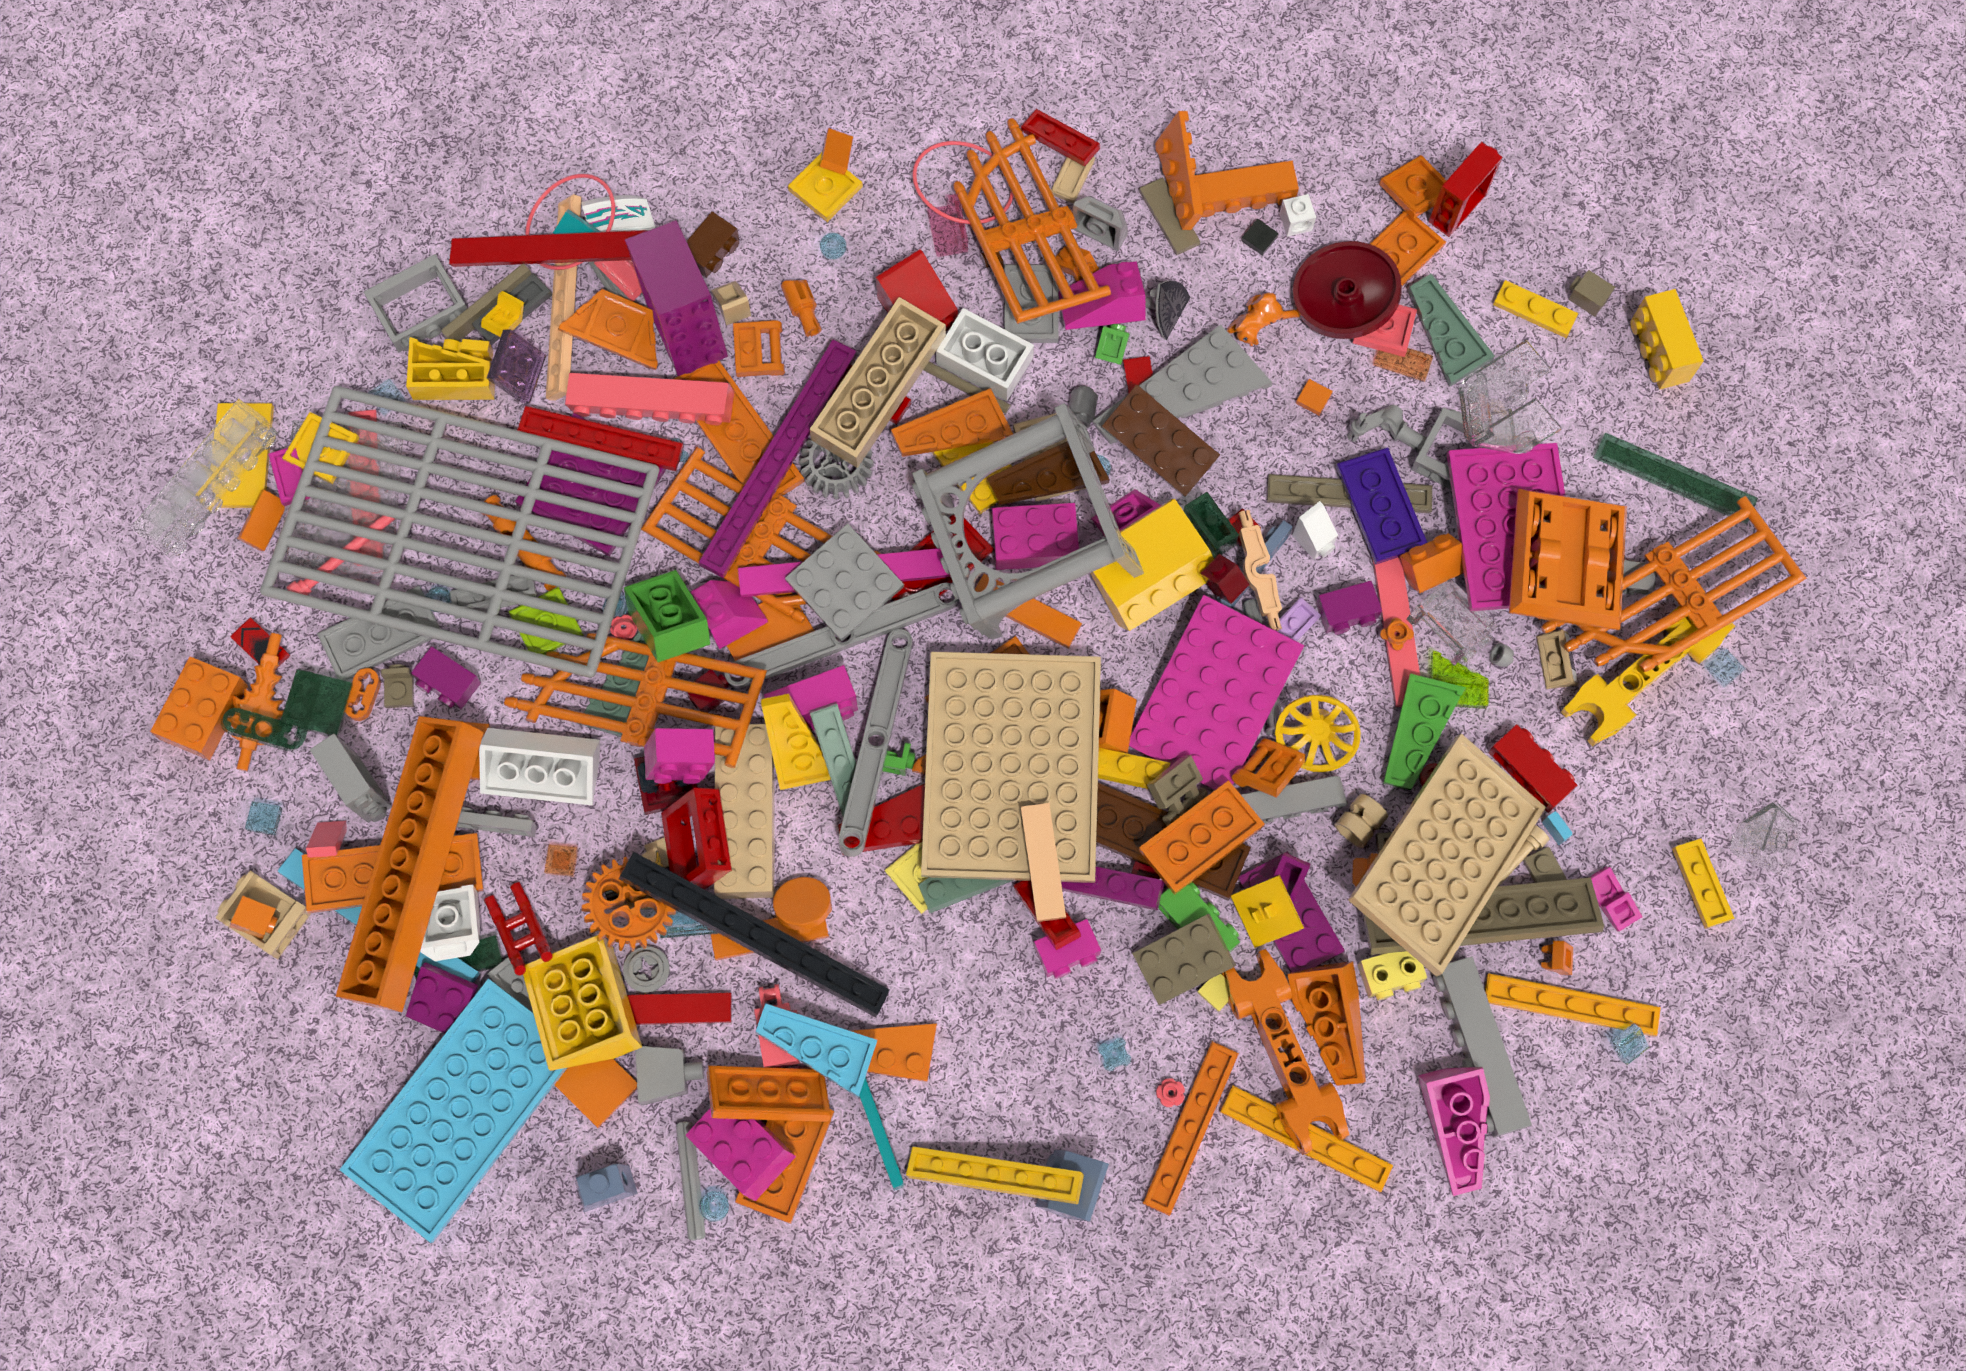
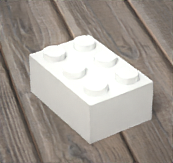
(984, 354)

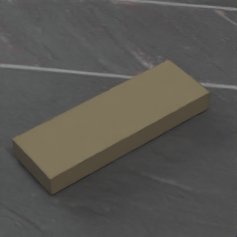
(1163, 210)

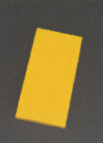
(256, 479)

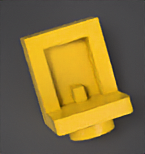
(504, 315)

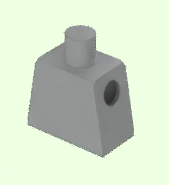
(664, 1073)

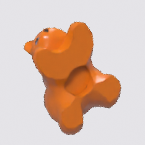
(1262, 311)

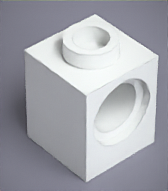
(1297, 215)

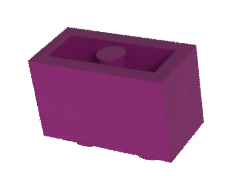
(1349, 607)
(445, 678)

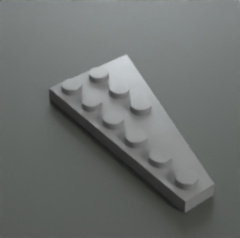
(1200, 378)

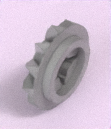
(634, 963)

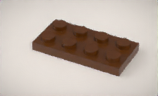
(1160, 440)

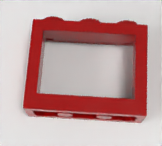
(1465, 189)
(709, 837)

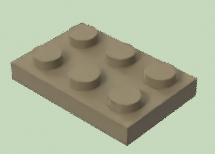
(1184, 959)

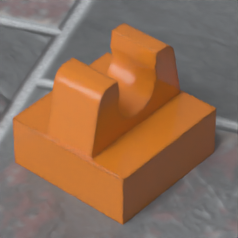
(1561, 958)

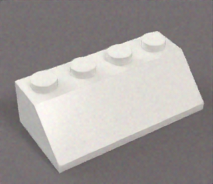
(539, 766)

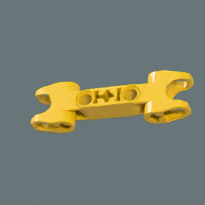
(1610, 700)

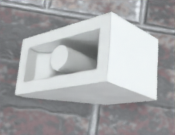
(1316, 532)

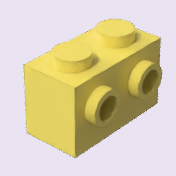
(1391, 972)

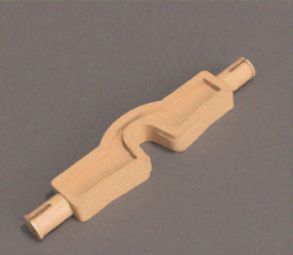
(1263, 584)

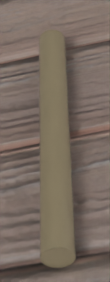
(960, 383)

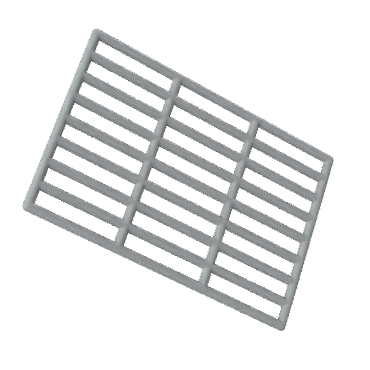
(513, 542)

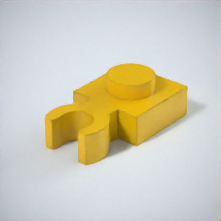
(475, 348)

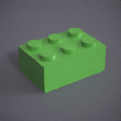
(667, 616)

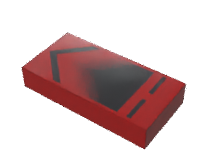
(255, 641)

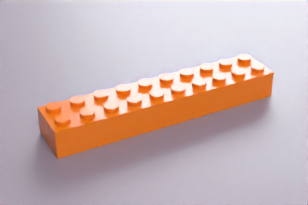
(410, 864)

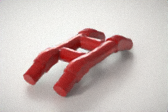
(505, 926)

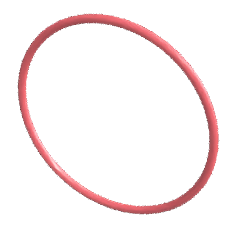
(554, 186)
(928, 203)

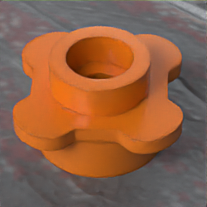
(1402, 628)

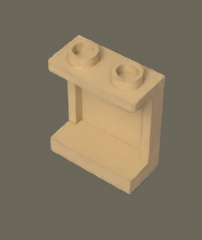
(289, 912)

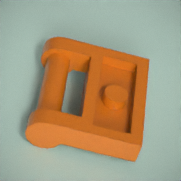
(749, 348)
(1275, 772)

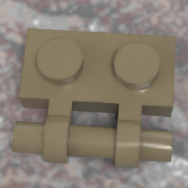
(1174, 783)

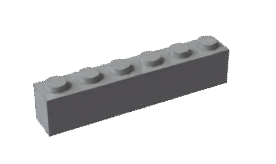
(1482, 1044)

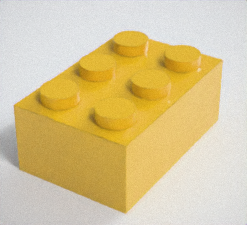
(1666, 339)

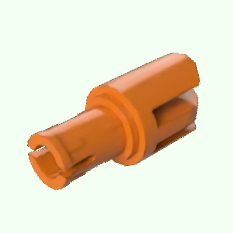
(802, 304)

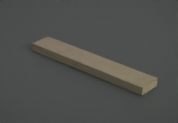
(1332, 492)

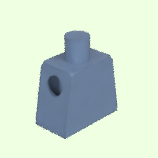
(605, 1186)

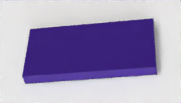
(1381, 505)

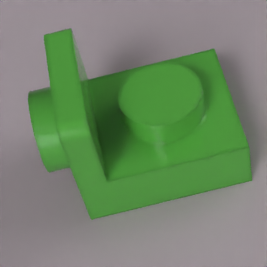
(1113, 343)
(899, 765)

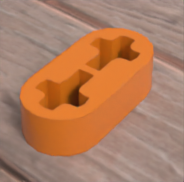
(369, 695)

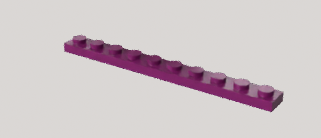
(777, 459)

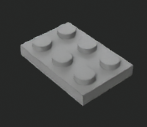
(1037, 330)

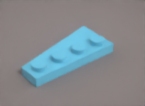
(821, 1046)

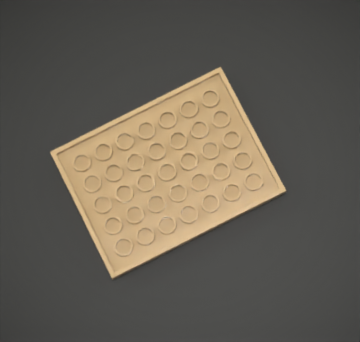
(1005, 739)

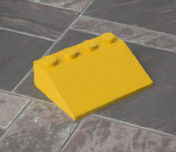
(1171, 562)
(581, 1005)

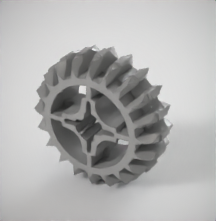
(819, 476)

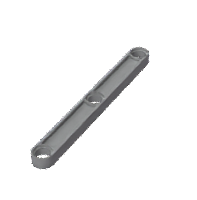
(823, 641)
(872, 758)

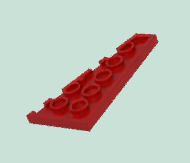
(894, 822)

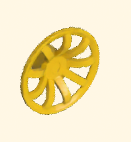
(1320, 729)

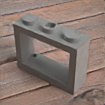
(406, 282)
(351, 779)

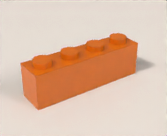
(1247, 187)

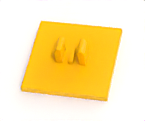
(1267, 911)

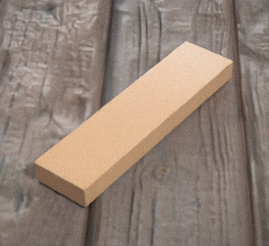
(1043, 862)

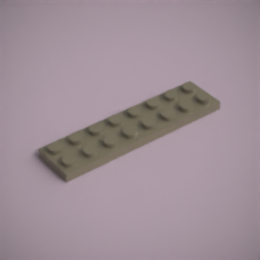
(1521, 914)

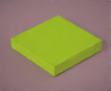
(547, 620)

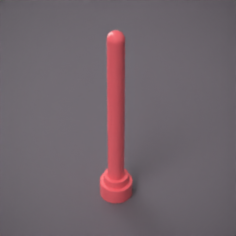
(304, 586)

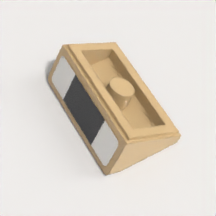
(1556, 662)

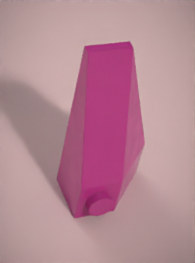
(1458, 1114)

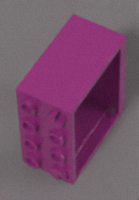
(676, 294)

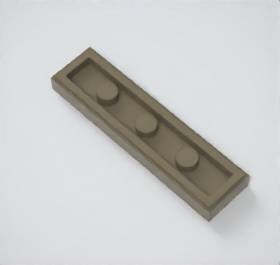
(462, 325)

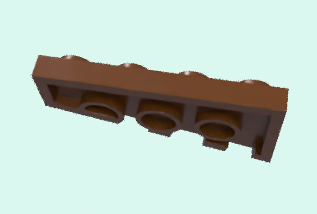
(1042, 475)

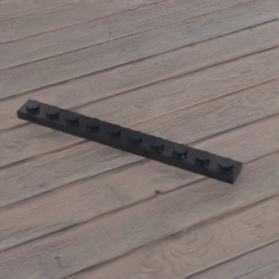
(754, 934)

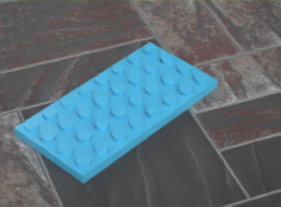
(455, 1113)

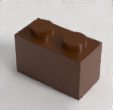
(712, 243)

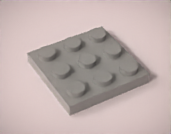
(844, 582)

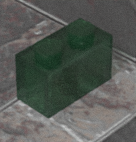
(1211, 524)

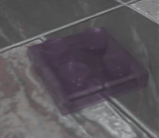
(516, 366)

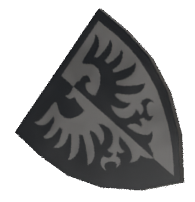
(1169, 303)

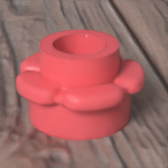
(624, 633)
(1178, 1089)

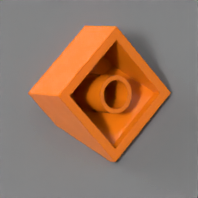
(1115, 720)

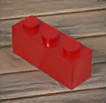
(1533, 767)

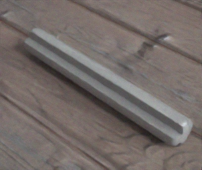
(690, 1182)

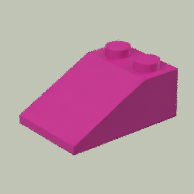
(1122, 306)

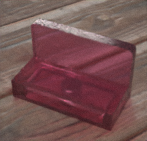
(947, 235)

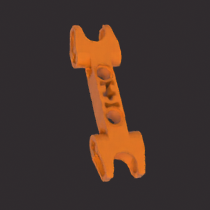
(1305, 1100)

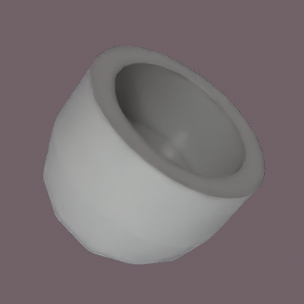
(1506, 655)

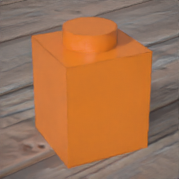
(254, 918)

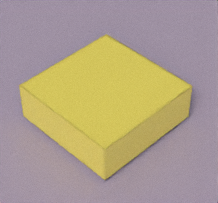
(1216, 992)

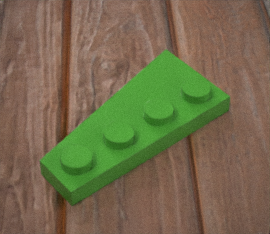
(1420, 723)

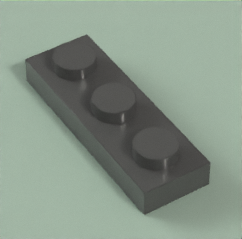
(530, 291)

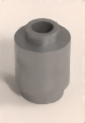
(1084, 404)

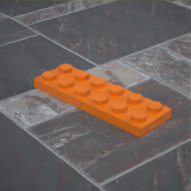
(744, 437)
(344, 878)

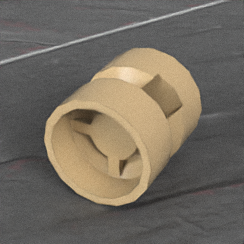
(1364, 817)

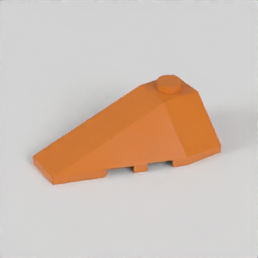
(1331, 1010)

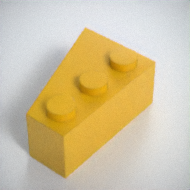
(446, 374)

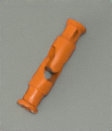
(529, 559)

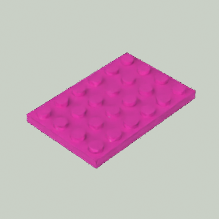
(1485, 512)
(1216, 692)

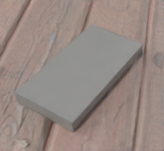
(363, 644)

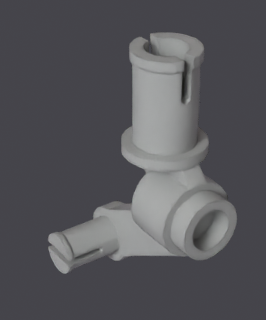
(1390, 420)

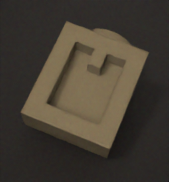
(398, 686)

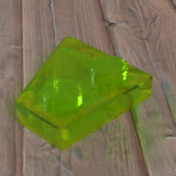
(1477, 686)

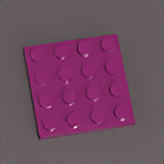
(589, 494)

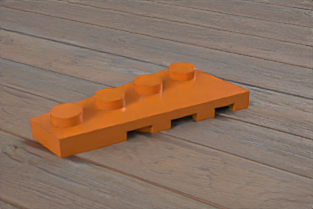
(1180, 170)

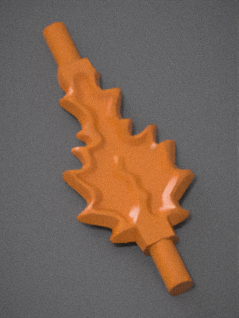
(259, 701)

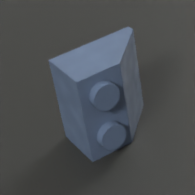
(1094, 1175)

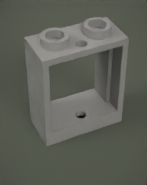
(1428, 466)

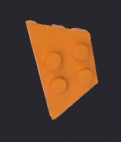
(615, 327)

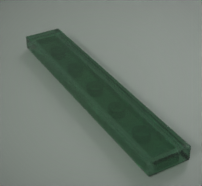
(1670, 475)

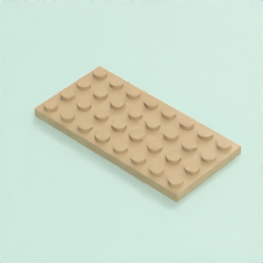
(1447, 855)

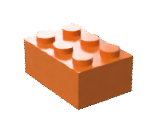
(196, 707)

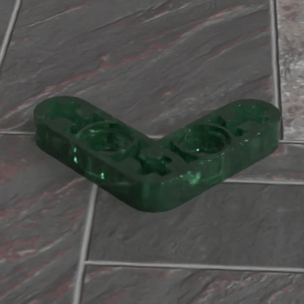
(275, 739)

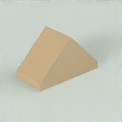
(732, 302)

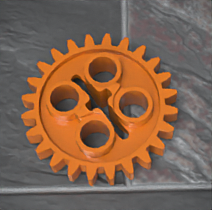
(638, 927)

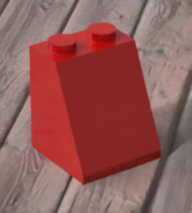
(919, 285)

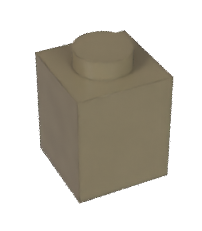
(1590, 292)

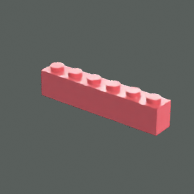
(649, 398)

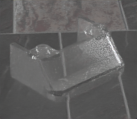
(1493, 392)

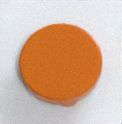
(802, 904)

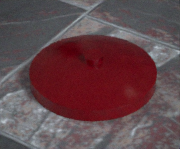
(1347, 290)

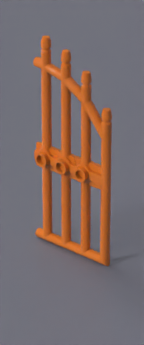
(1031, 228)
(762, 537)
(1688, 592)
(649, 696)

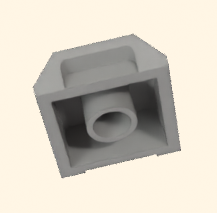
(1100, 222)

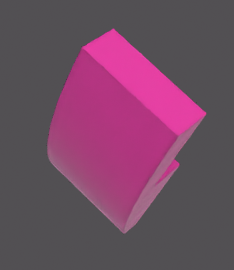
(1613, 901)

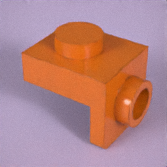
(1068, 265)

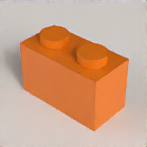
(1433, 562)

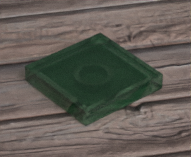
(316, 703)

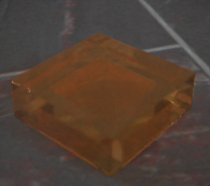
(561, 860)

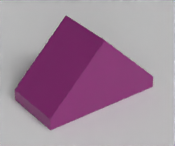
(1292, 872)

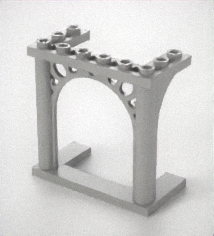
(987, 608)

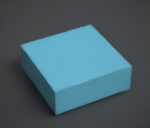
(1557, 828)

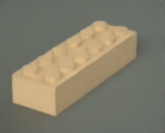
(878, 382)
(748, 815)

